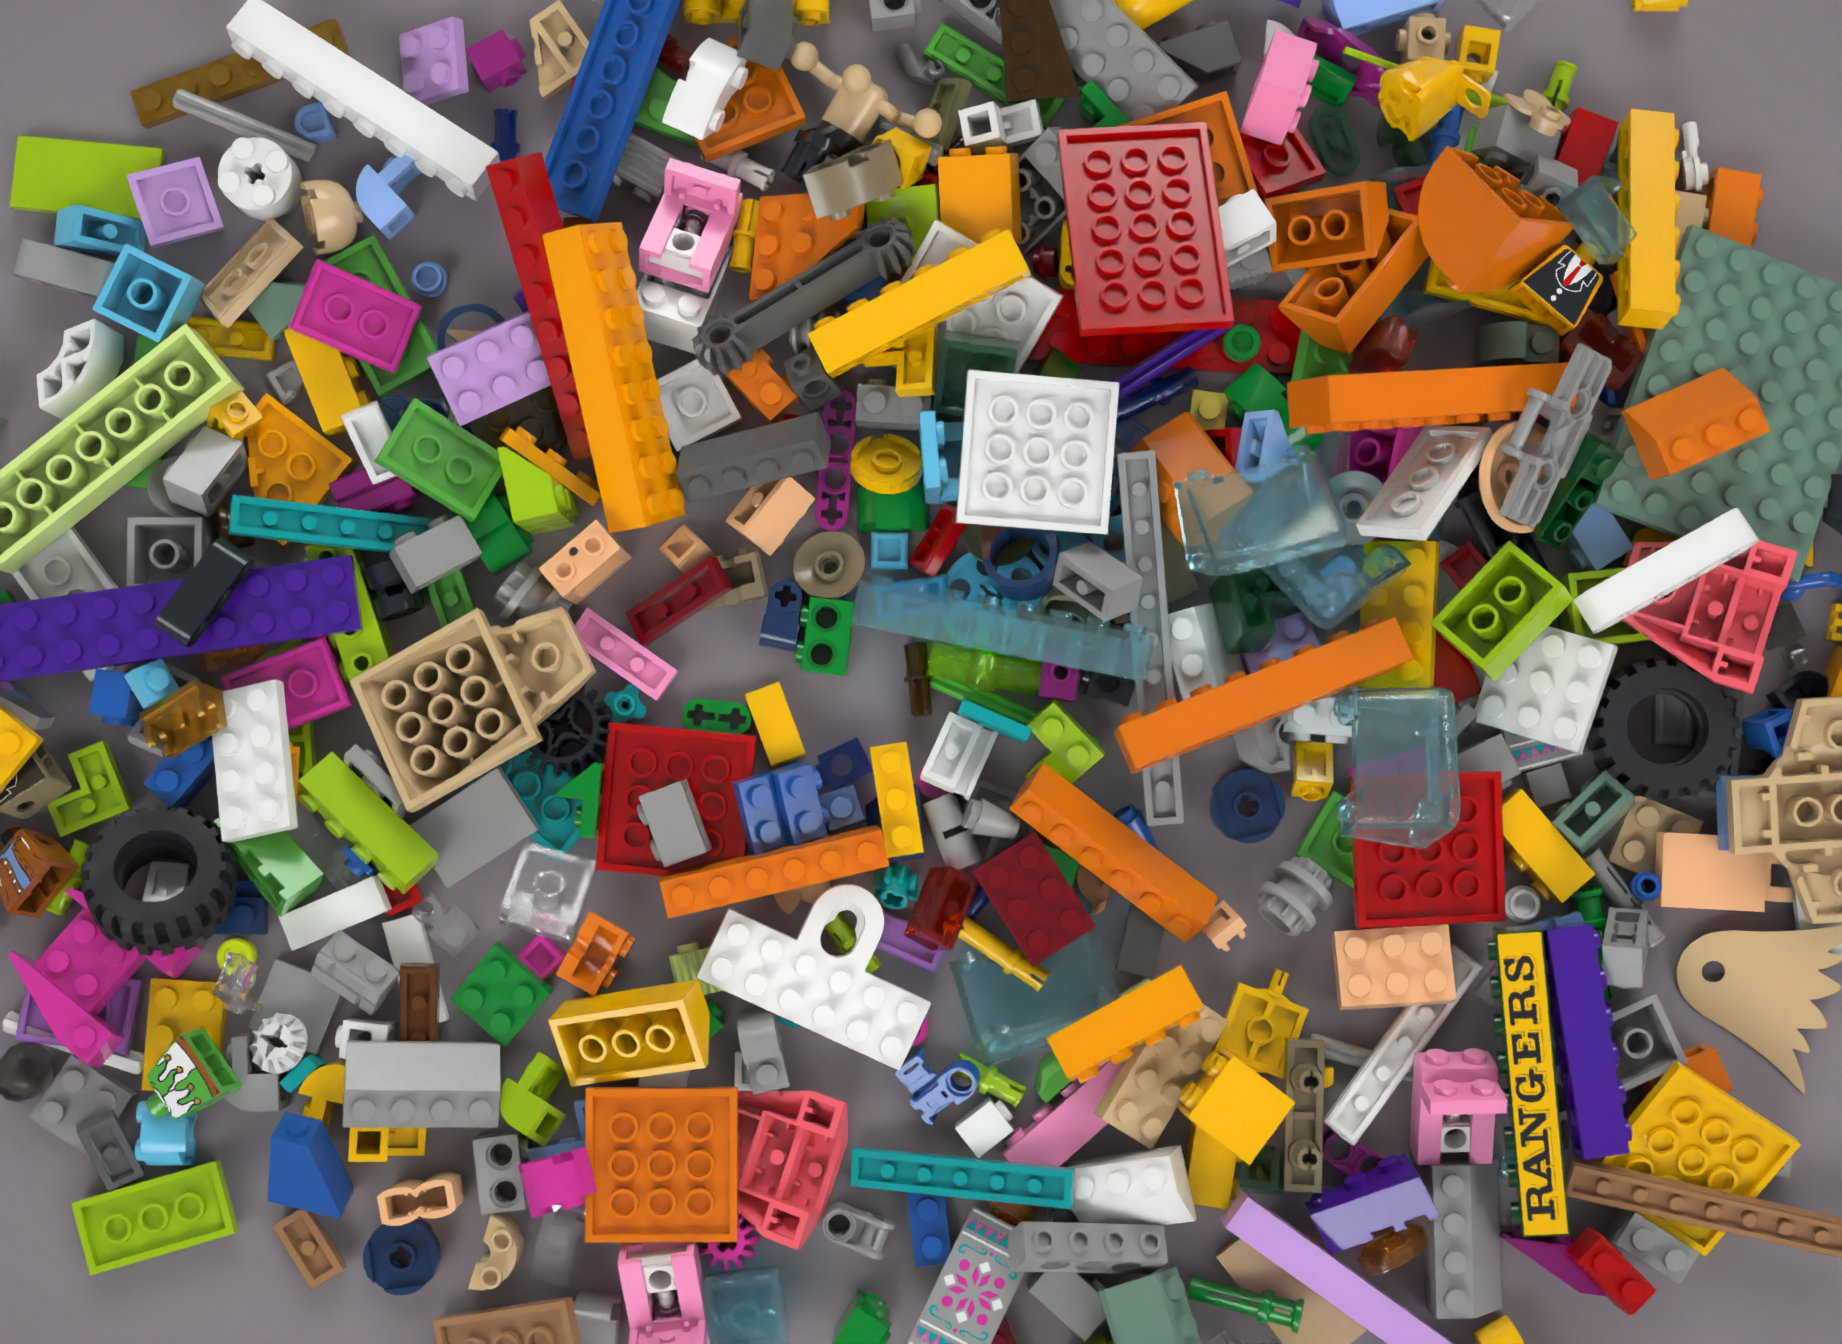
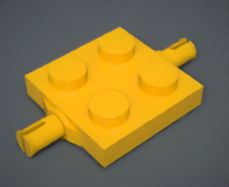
(1260, 1023)

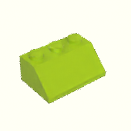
(535, 497)

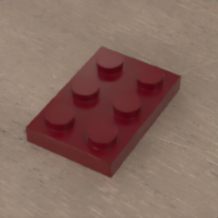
(1033, 898)

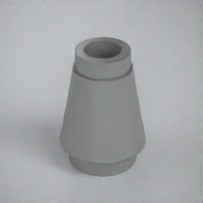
(989, 820)

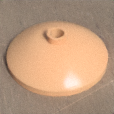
(1498, 472)

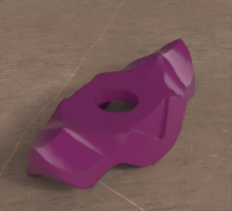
(1330, 47)

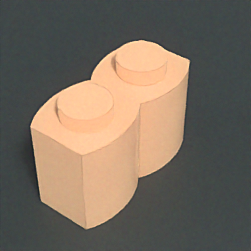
(416, 1198)

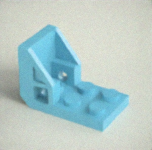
(940, 456)

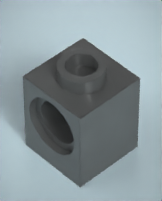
(810, 379)

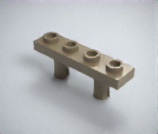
(1305, 1120)

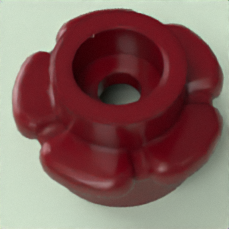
(1046, 262)

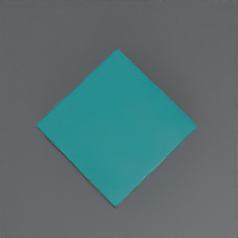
(994, 721)

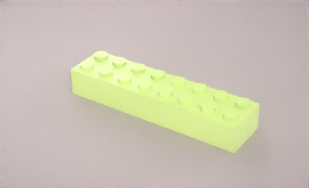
(108, 443)

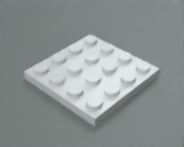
(1012, 314)
(1037, 452)

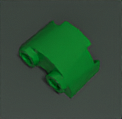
(892, 512)

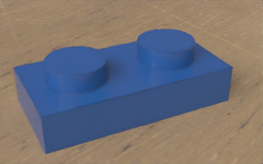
(929, 1229)

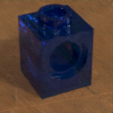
(860, 761)

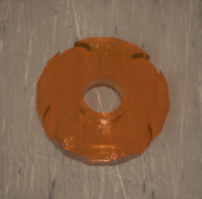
(1392, 1250)

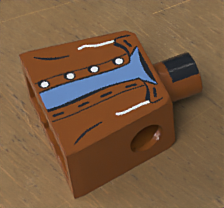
(32, 870)

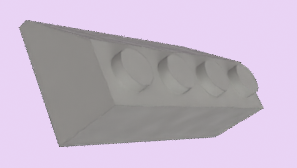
(421, 1084)
(1464, 1240)

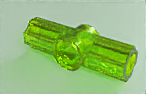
(984, 669)

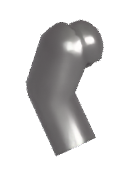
(916, 69)

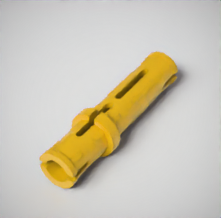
(1000, 952)

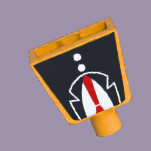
(1560, 287)

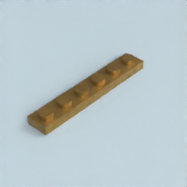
(217, 80)

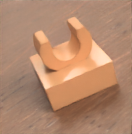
(1223, 926)

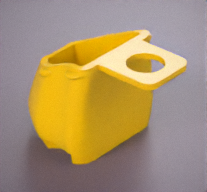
(1424, 91)

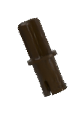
(918, 679)

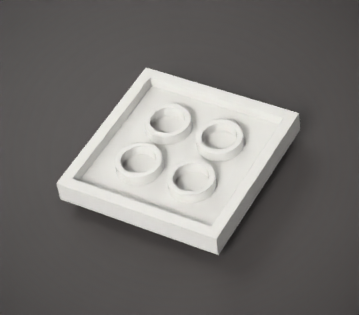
(1549, 690)

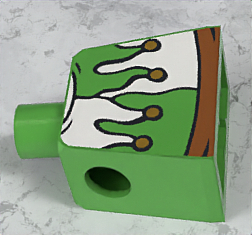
(190, 1077)

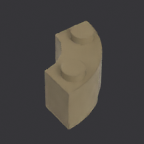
(853, 180)

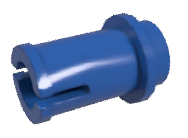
(1652, 886)

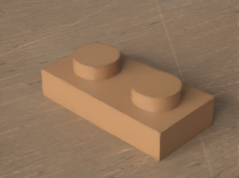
(309, 1247)

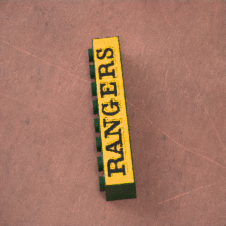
(1530, 1080)

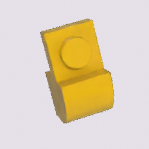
(326, 1089)
(378, 1143)

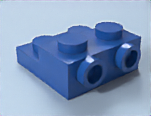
(781, 807)

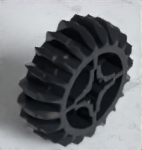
(579, 736)

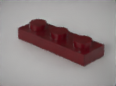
(678, 600)

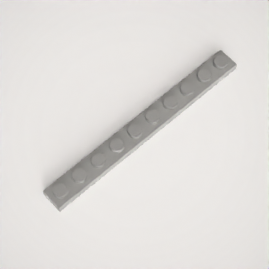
(1145, 556)

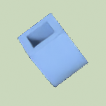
(379, 194)

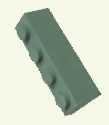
(1150, 1310)

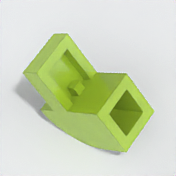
(525, 1102)

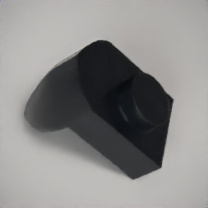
(1799, 686)

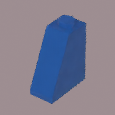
(307, 1168)

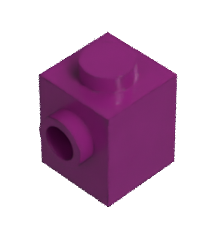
(497, 60)
(1058, 682)

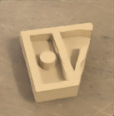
(558, 48)

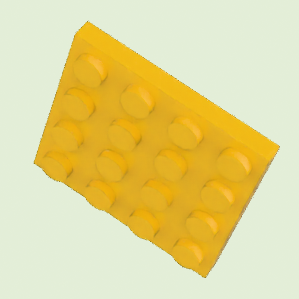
(1702, 1138)

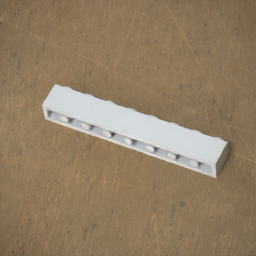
(362, 97)

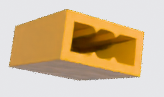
(980, 192)

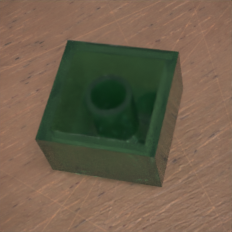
(969, 352)

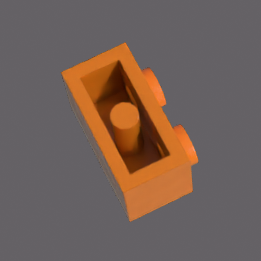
(764, 388)

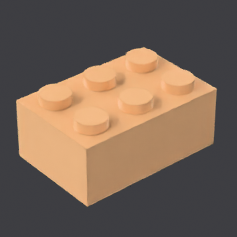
(1393, 967)

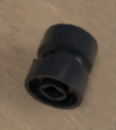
(386, 578)

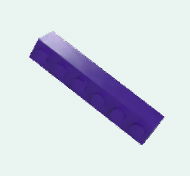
(1584, 1042)

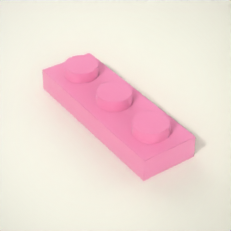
(624, 655)

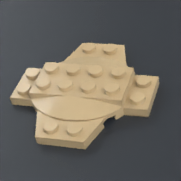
(1798, 808)

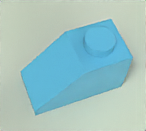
(97, 231)

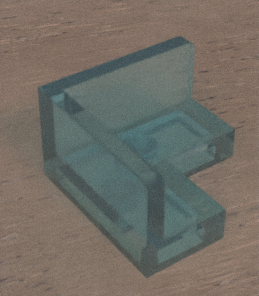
(1599, 218)

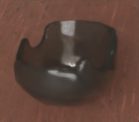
(26, 1071)

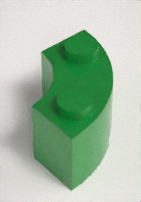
(1259, 392)

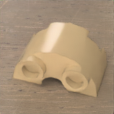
(506, 1250)

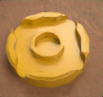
(886, 464)

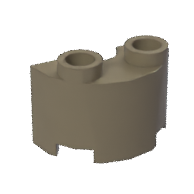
(745, 576)

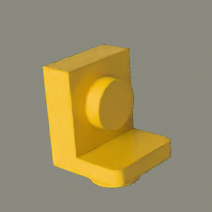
(233, 416)
(1312, 770)

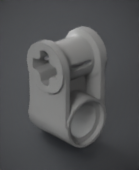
(859, 1230)

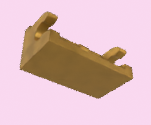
(184, 718)

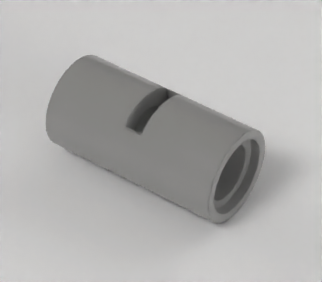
(954, 841)

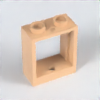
(595, 562)

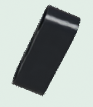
(205, 592)

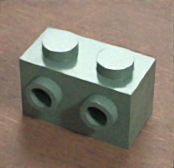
(1593, 812)

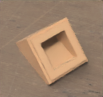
(685, 549)

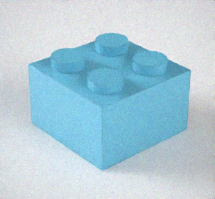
(148, 295)

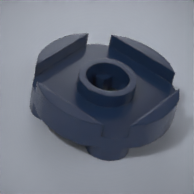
(1264, 817)
(389, 1273)

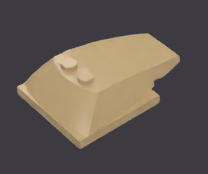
(469, 698)

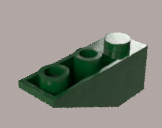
(1577, 490)

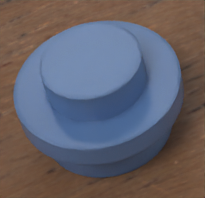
(429, 279)

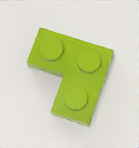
(1069, 744)
(101, 791)

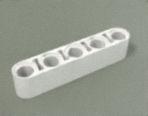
(1666, 570)

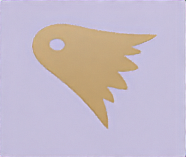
(1764, 987)

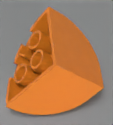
(1483, 225)

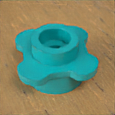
(630, 695)

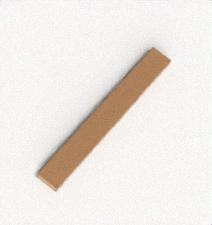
(1703, 1206)

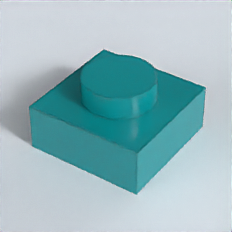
(299, 1072)

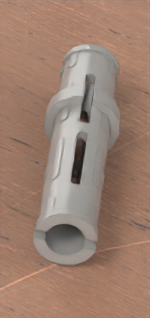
(1618, 891)

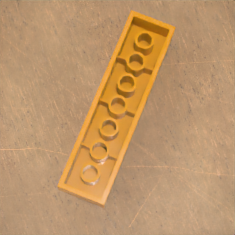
(614, 375)

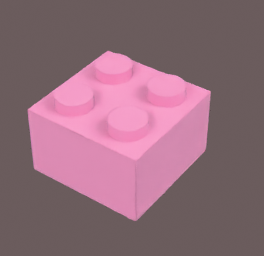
(1280, 88)

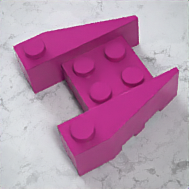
(81, 976)

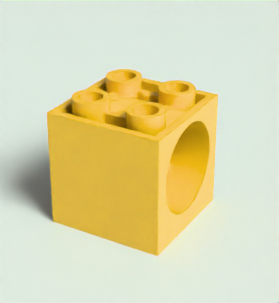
(1234, 1104)

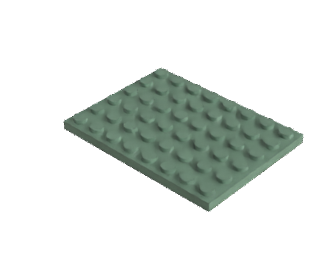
(1784, 343)

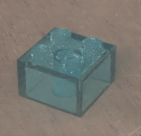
(746, 1306)

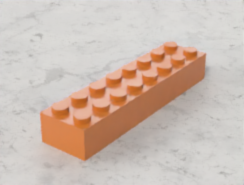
(1417, 397)

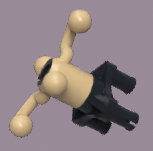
(848, 115)

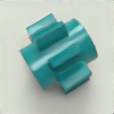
(896, 886)

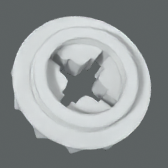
(278, 1059)

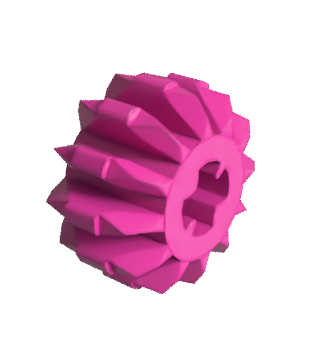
(732, 1250)

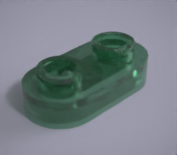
(1335, 142)

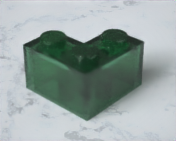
(1246, 609)

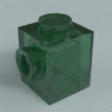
(1263, 1173)

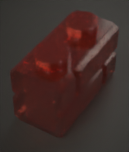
(941, 908)

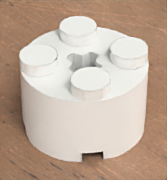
(241, 173)

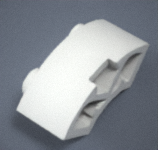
(710, 82)
(83, 368)

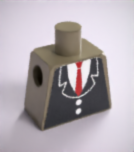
(34, 785)

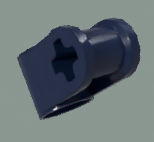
(780, 623)

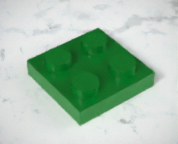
(501, 994)

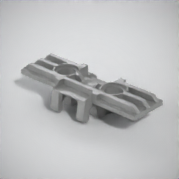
(1582, 376)

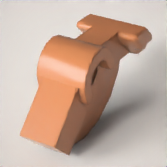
(1093, 889)

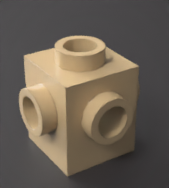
(1422, 37)

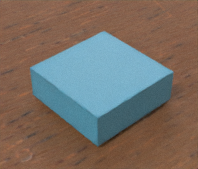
(889, 550)

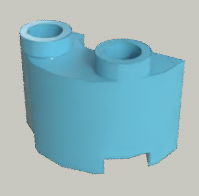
(165, 1139)

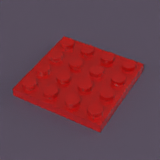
(656, 756)
(1447, 881)

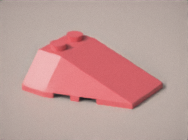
(1720, 617)
(788, 1160)

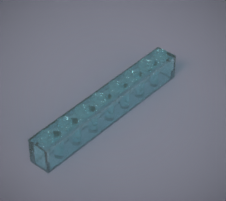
(1003, 629)

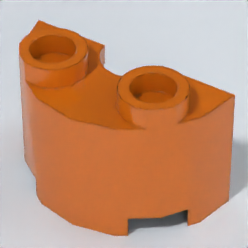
(594, 954)

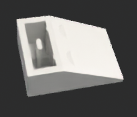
(677, 310)

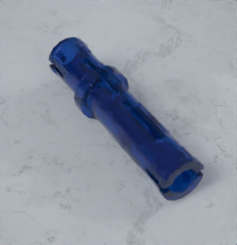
(1157, 393)

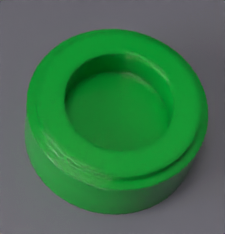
(1241, 343)

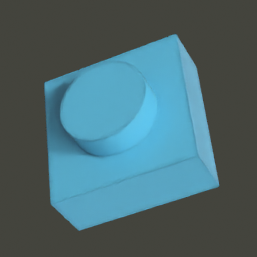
(151, 682)

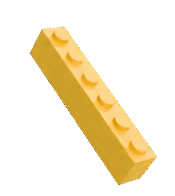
(1650, 204)
(919, 303)

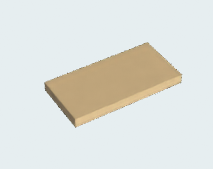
(1320, 1319)

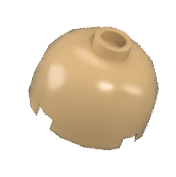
(329, 215)

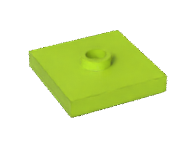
(914, 206)

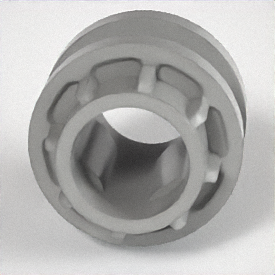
(527, 594)
(1299, 890)

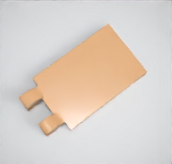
(1709, 878)

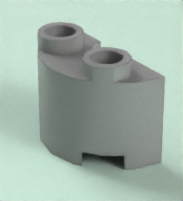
(1263, 748)
(598, 1316)

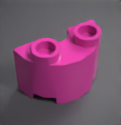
(557, 1180)

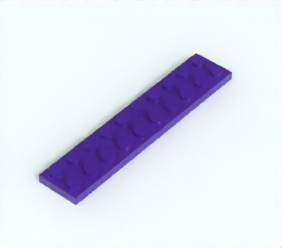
(120, 625)

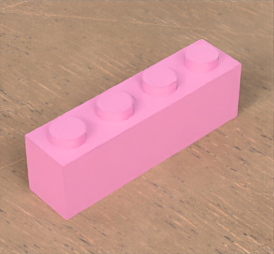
(1063, 1126)

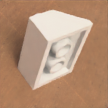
(1198, 651)
(1133, 1188)

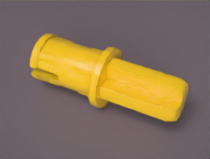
(744, 237)

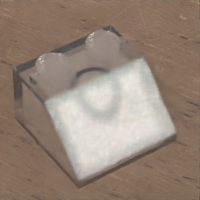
(547, 892)

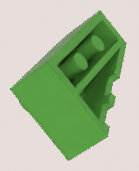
(277, 868)

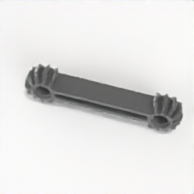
(876, 251)

